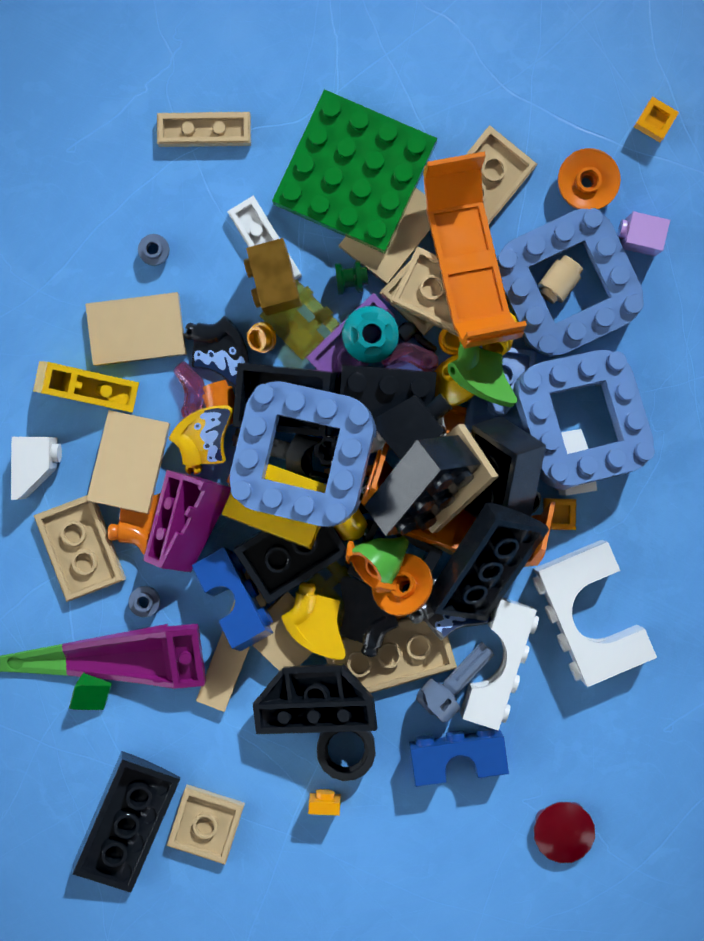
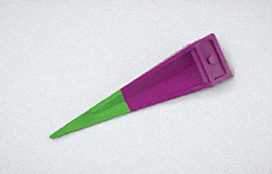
(147, 656)

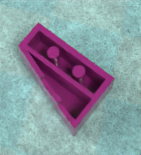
(184, 520)

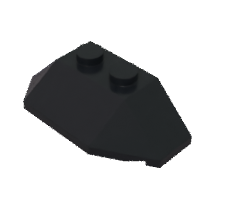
(314, 702)

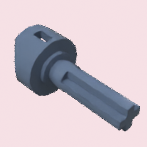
(440, 698)

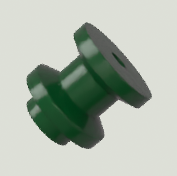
(351, 277)

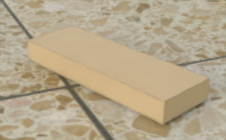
(204, 129)

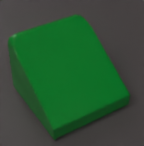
(90, 693)

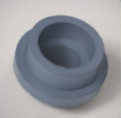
(153, 259)
(153, 597)

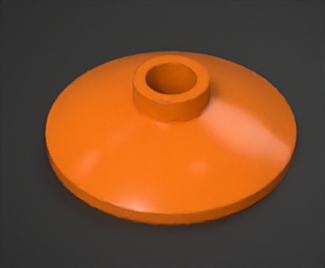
(597, 167)
(412, 572)

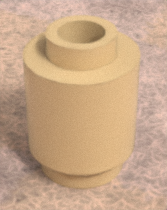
(560, 279)

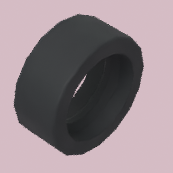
(350, 772)

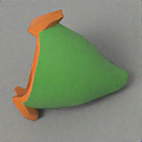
(378, 561)

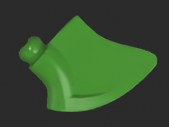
(482, 375)

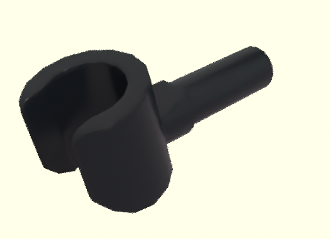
(409, 330)

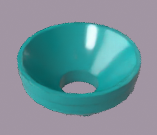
(354, 341)

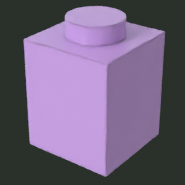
(643, 233)

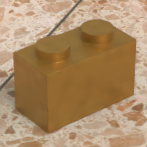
(273, 277)

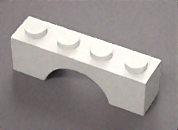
(487, 700)

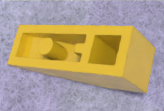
(85, 386)

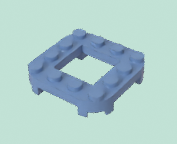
(610, 262)
(624, 405)
(348, 462)

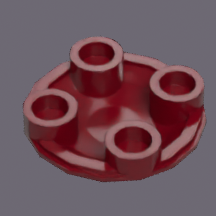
(564, 832)

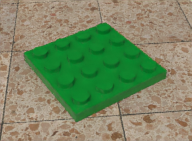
(354, 171)

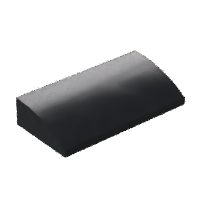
(486, 562)
(125, 822)

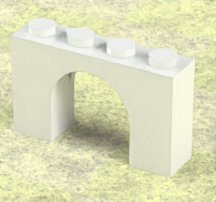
(592, 658)

